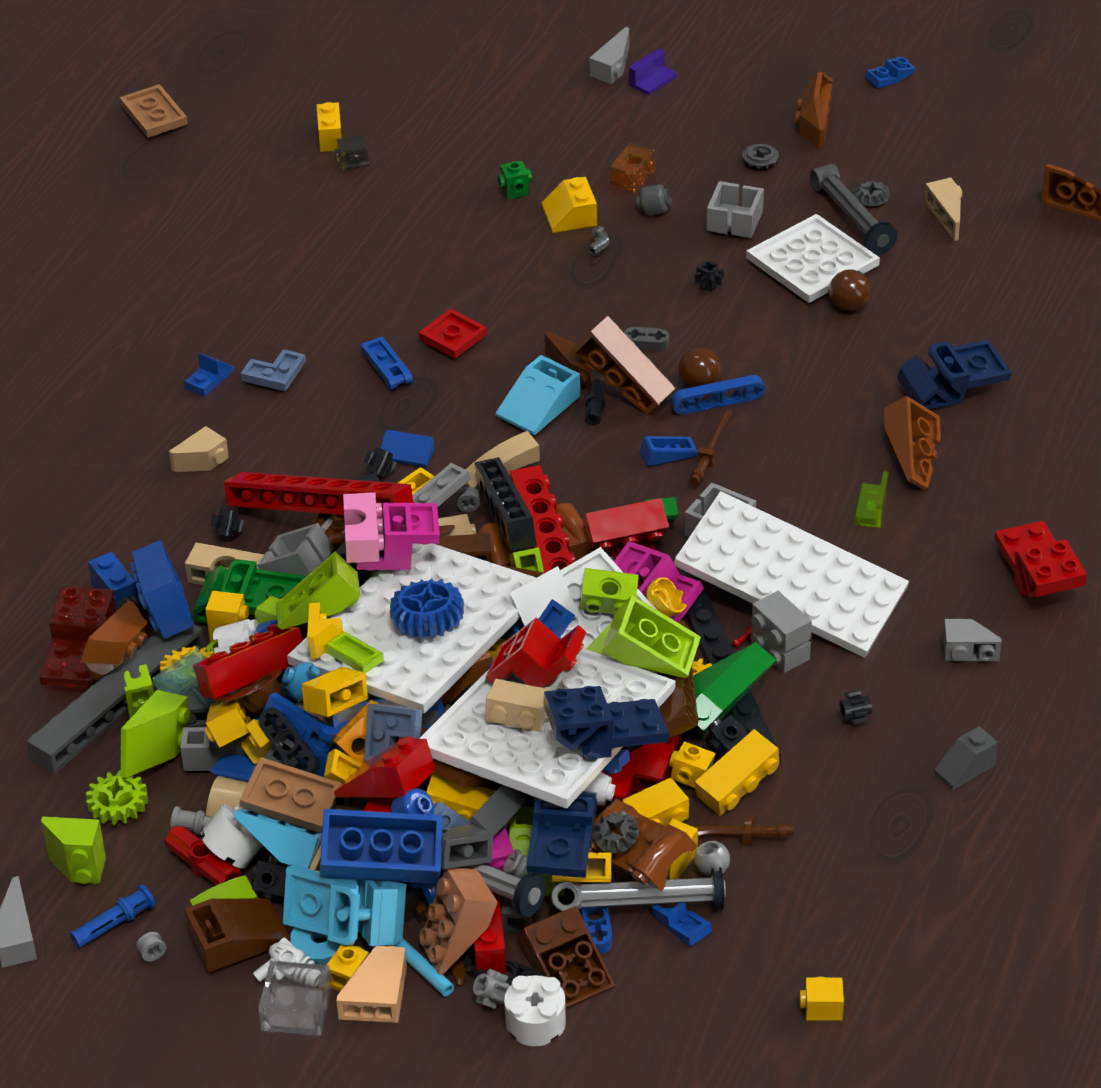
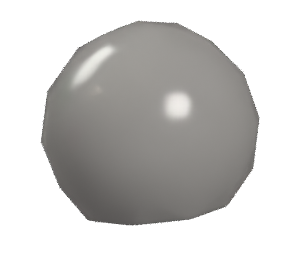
(711, 855)

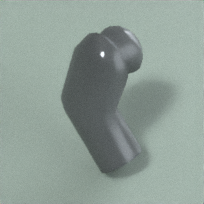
(601, 241)

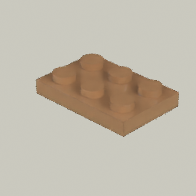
(153, 110)
(289, 794)

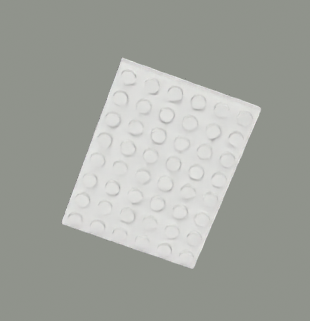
(423, 669)
(534, 759)

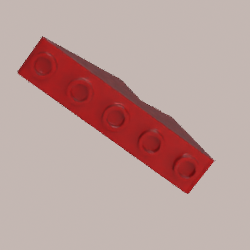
(646, 768)

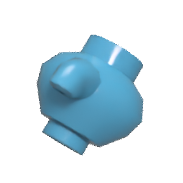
(295, 677)

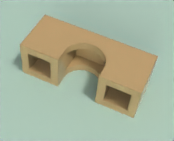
(208, 557)

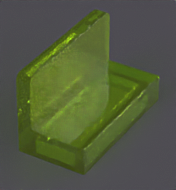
(872, 503)

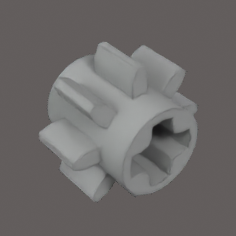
(491, 988)

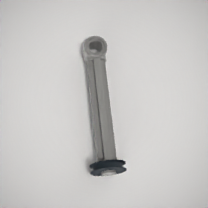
(525, 891)
(635, 893)

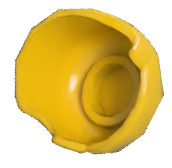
(665, 597)

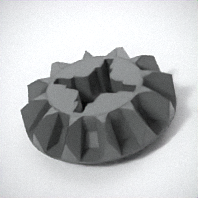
(767, 156)
(879, 196)
(613, 842)

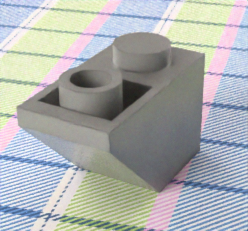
(969, 641)

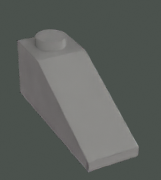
(610, 60)
(15, 931)

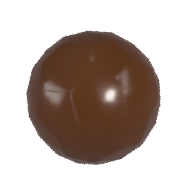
(849, 290)
(700, 367)

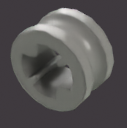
(465, 494)
(516, 864)
(151, 946)

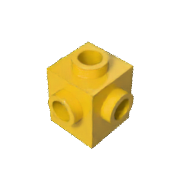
(690, 763)

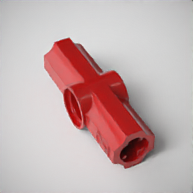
(199, 856)

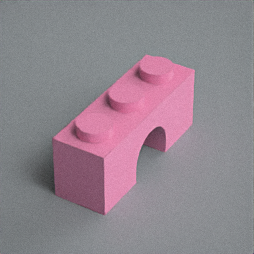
(363, 527)

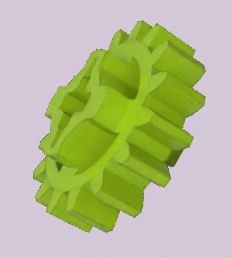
(116, 798)

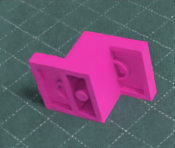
(402, 527)
(654, 564)

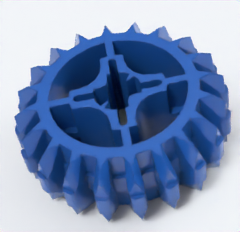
(426, 608)

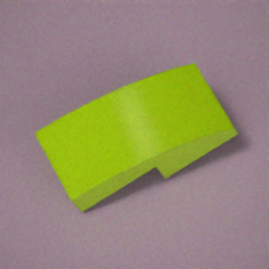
(232, 889)

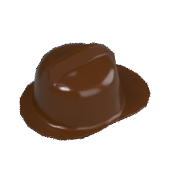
(256, 695)

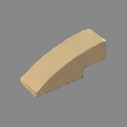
(514, 453)

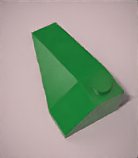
(726, 682)

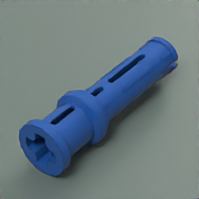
(123, 910)

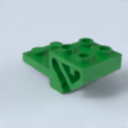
(244, 579)

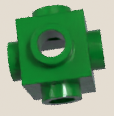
(514, 180)

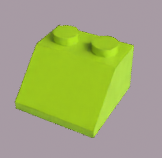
(75, 847)

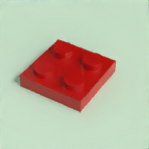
(452, 333)

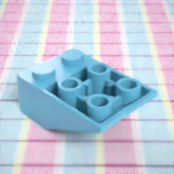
(540, 395)

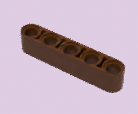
(680, 708)

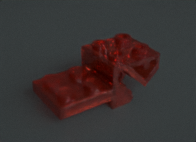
(73, 621)

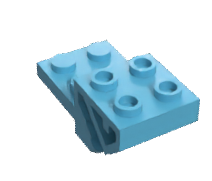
(344, 907)

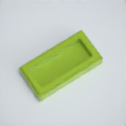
(354, 652)

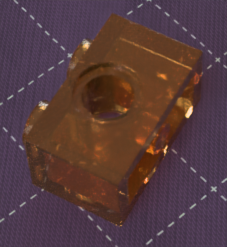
(632, 167)

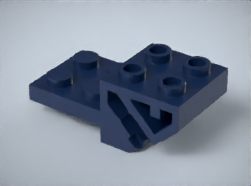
(953, 373)
(588, 721)
(562, 836)

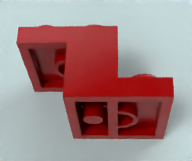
(537, 655)

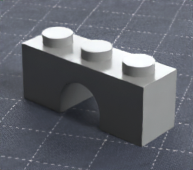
(200, 753)

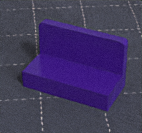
(650, 73)

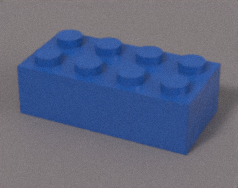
(161, 590)
(381, 846)

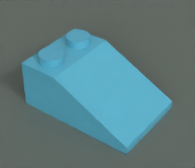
(284, 840)

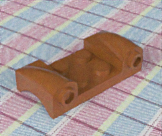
(572, 526)
(653, 850)

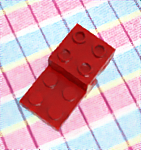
(1039, 560)

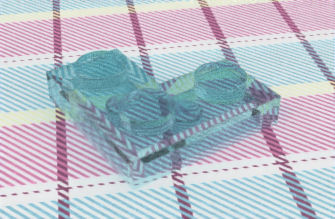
(181, 676)

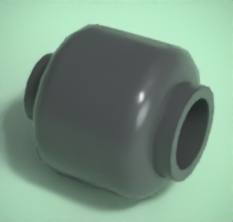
(654, 200)

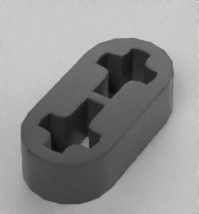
(649, 338)

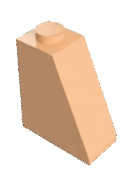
(375, 988)

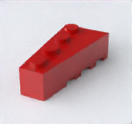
(246, 661)

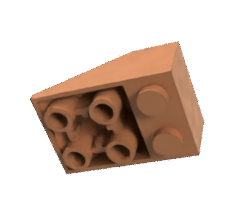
(456, 916)

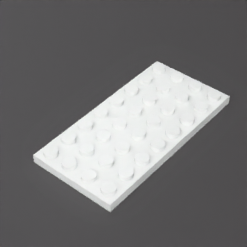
(761, 554)

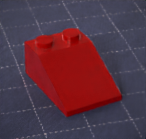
(391, 771)

